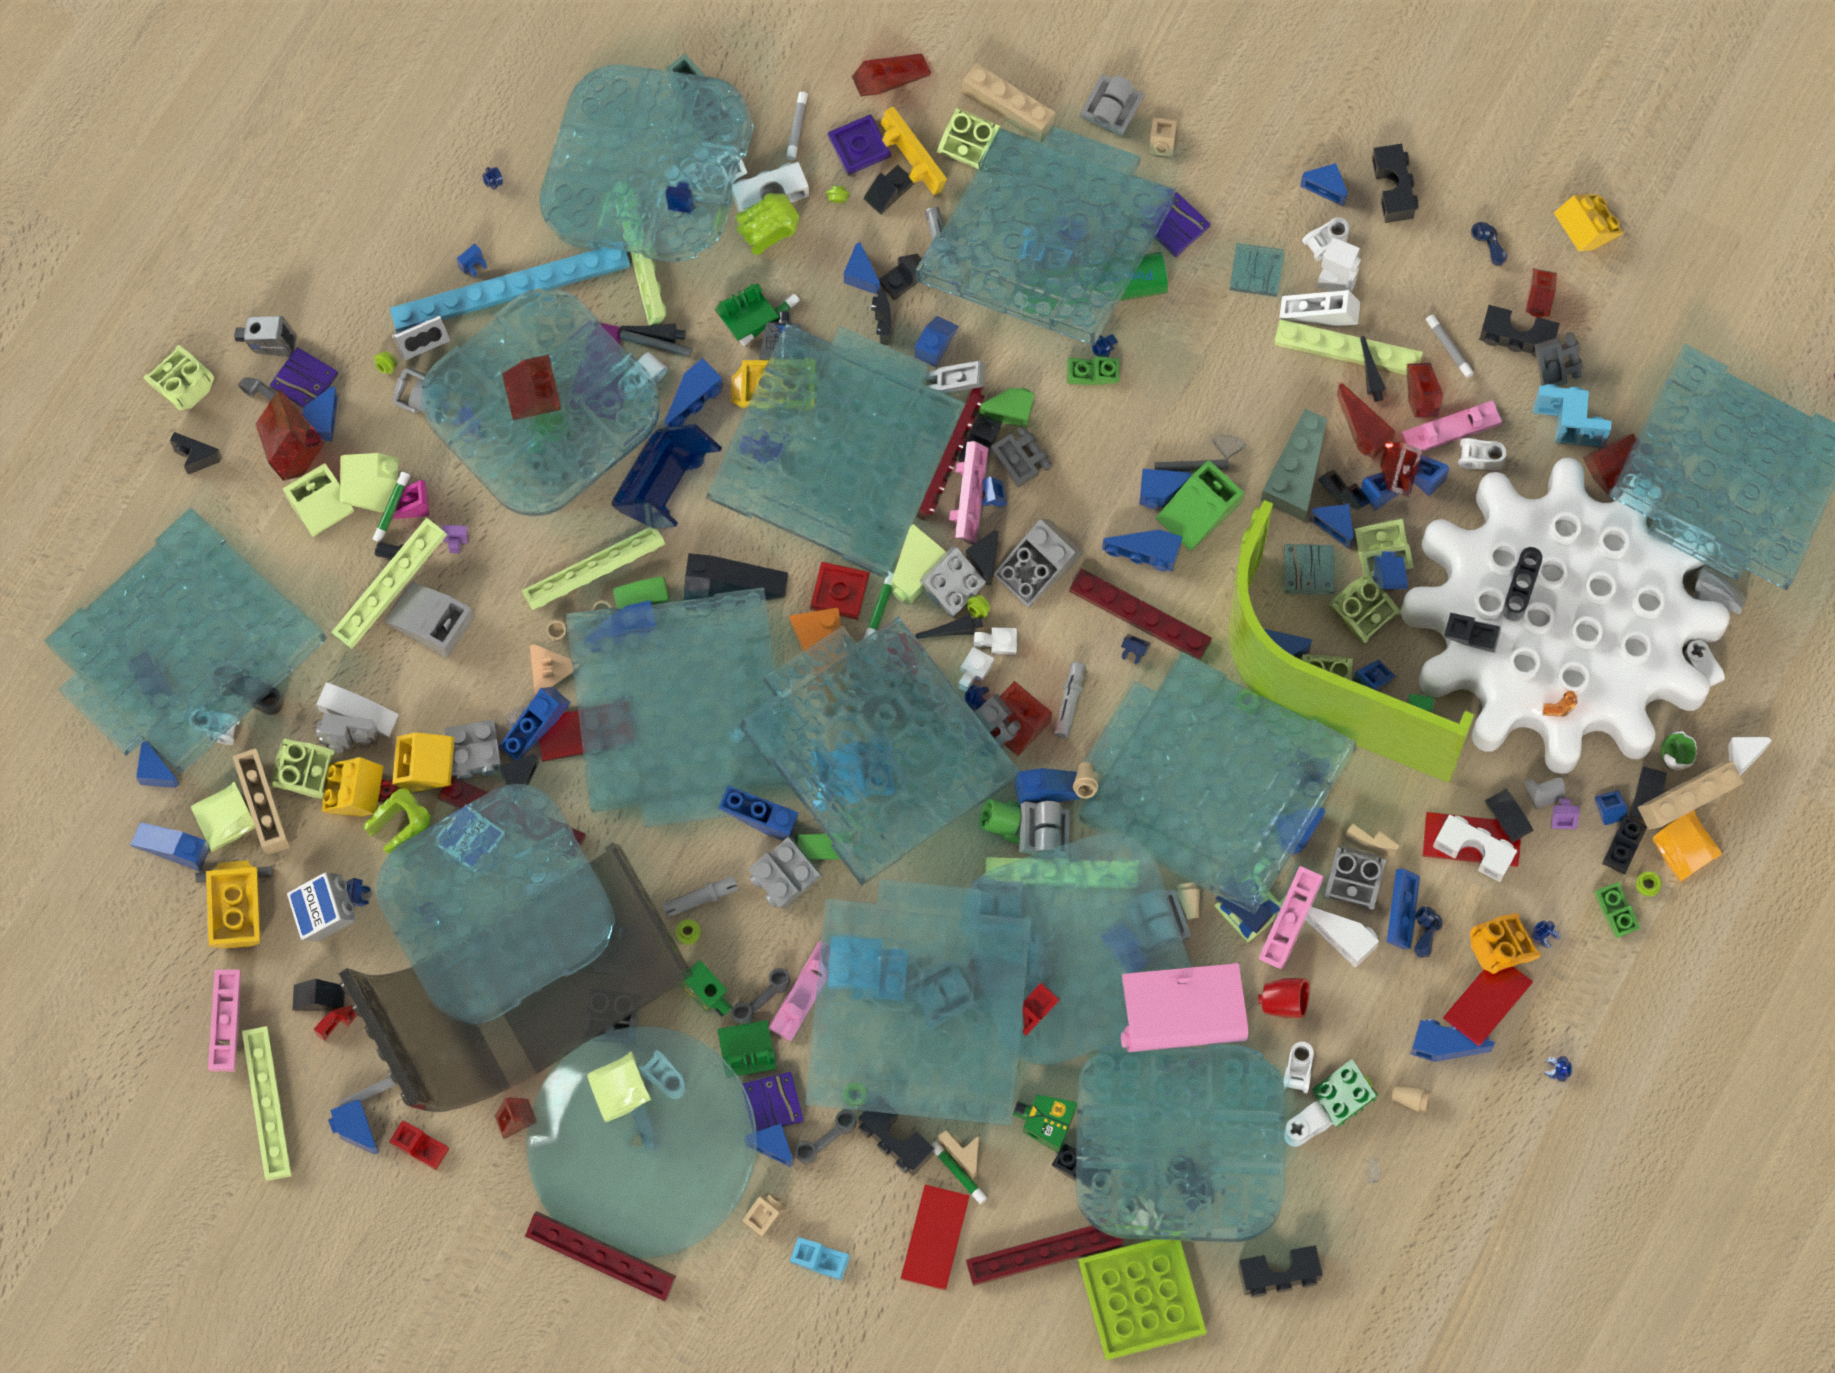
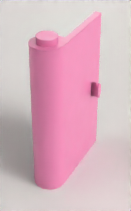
(1184, 1015)

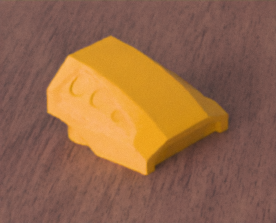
(1686, 846)
(1502, 943)

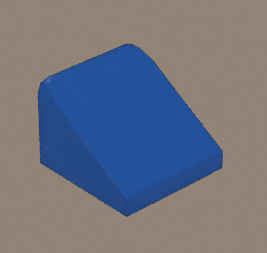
(1611, 807)

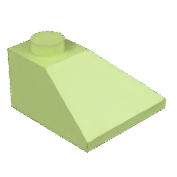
(367, 480)

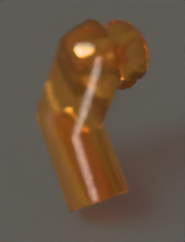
(1563, 707)

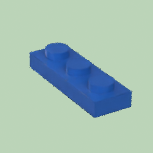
(1403, 909)

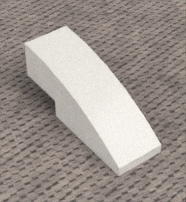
(345, 703)

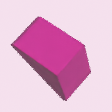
(413, 501)

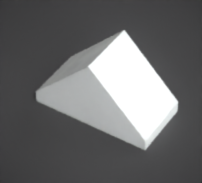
(1746, 750)

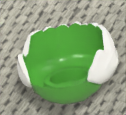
(1678, 751)

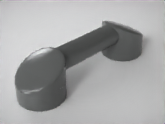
(251, 386)
(744, 1013)
(845, 1124)

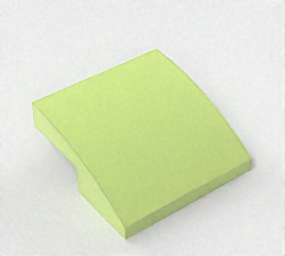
(1381, 537)

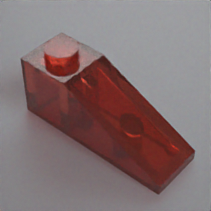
(889, 73)
(1366, 427)

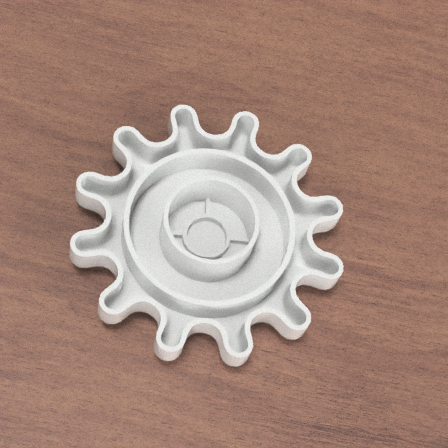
(1597, 624)

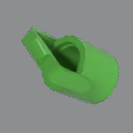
(1001, 819)

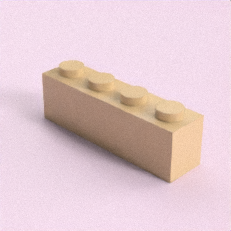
(1008, 102)
(1690, 795)
(261, 802)

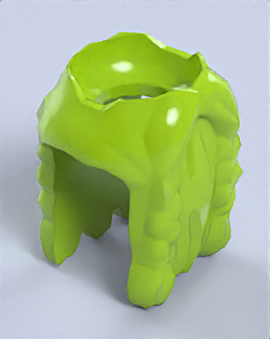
(767, 222)
(400, 800)

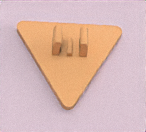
(548, 667)

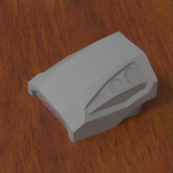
(1717, 588)
(1355, 877)

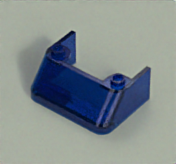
(659, 471)

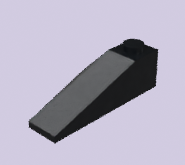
(715, 575)

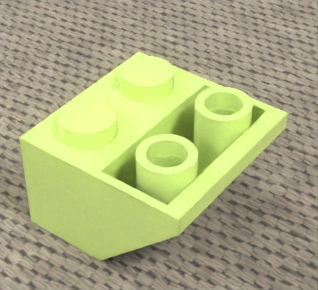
(317, 500)

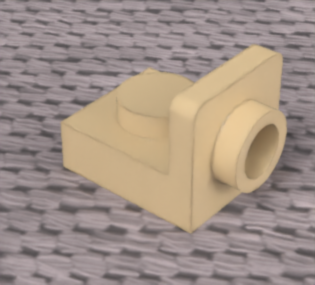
(1162, 137)
(764, 1213)

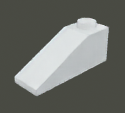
(1324, 308)
(1346, 936)

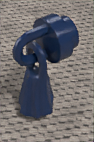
(1484, 232)
(1425, 917)

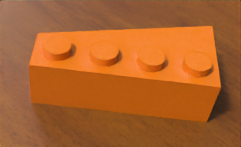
(814, 626)

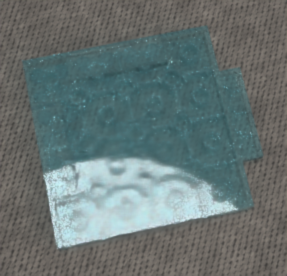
(1049, 231)
(838, 445)
(1729, 471)
(181, 645)
(667, 701)
(876, 744)
(1213, 779)
(918, 1005)

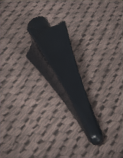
(664, 332)
(1373, 379)
(961, 626)

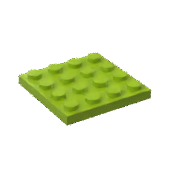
(1141, 1297)

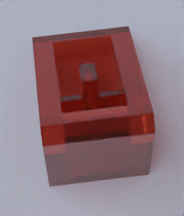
(514, 1116)

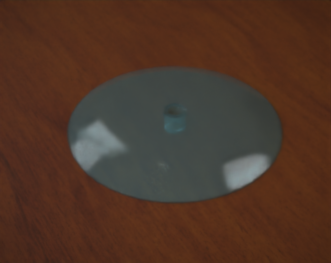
(684, 1174)

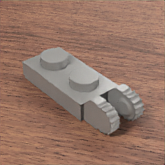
(957, 377)

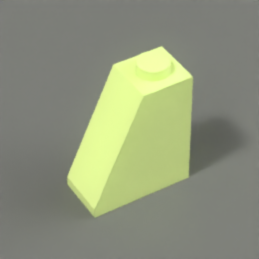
(916, 559)

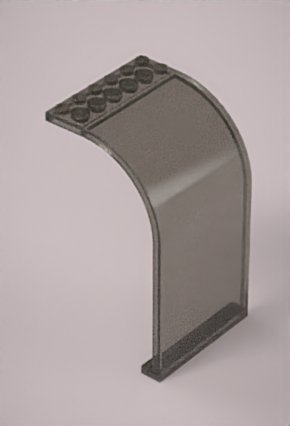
(457, 1064)

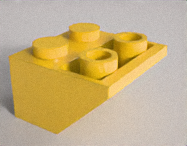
(1588, 221)
(423, 761)
(352, 787)

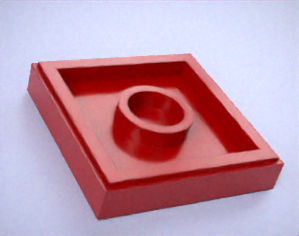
(840, 589)

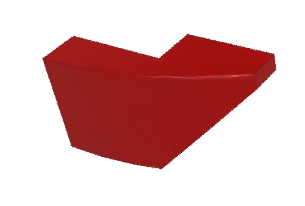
(329, 1022)

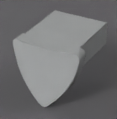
(1546, 792)

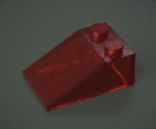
(287, 438)

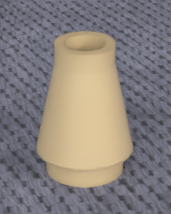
(1085, 781)
(1189, 900)
(1412, 1097)

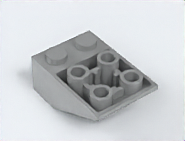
(1038, 562)
(430, 618)

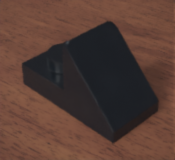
(888, 189)
(902, 276)
(199, 453)

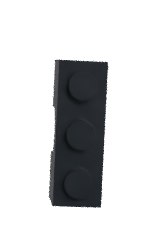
(1392, 164)
(1499, 331)
(909, 1153)
(1259, 1278)

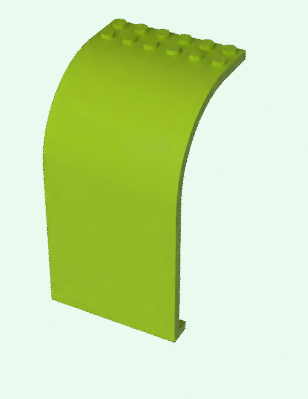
(1352, 709)

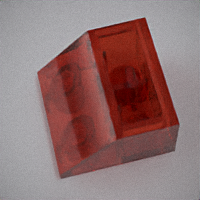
(531, 388)
(1609, 460)
(1028, 712)

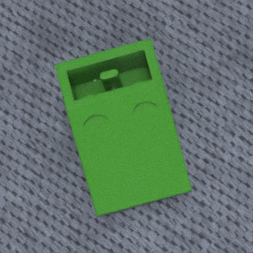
(1201, 505)

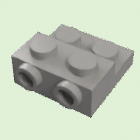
(339, 732)
(474, 749)
(784, 873)

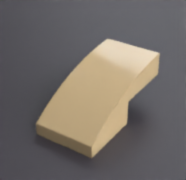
(1379, 844)

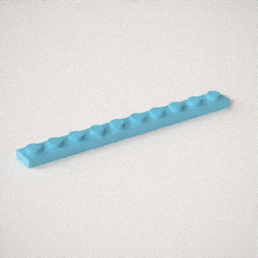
(509, 287)

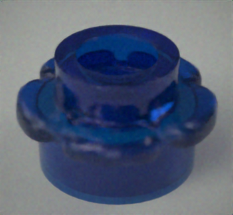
(492, 178)

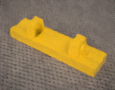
(923, 165)

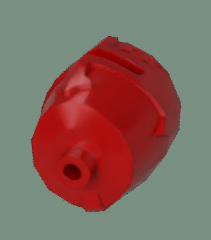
(1285, 997)

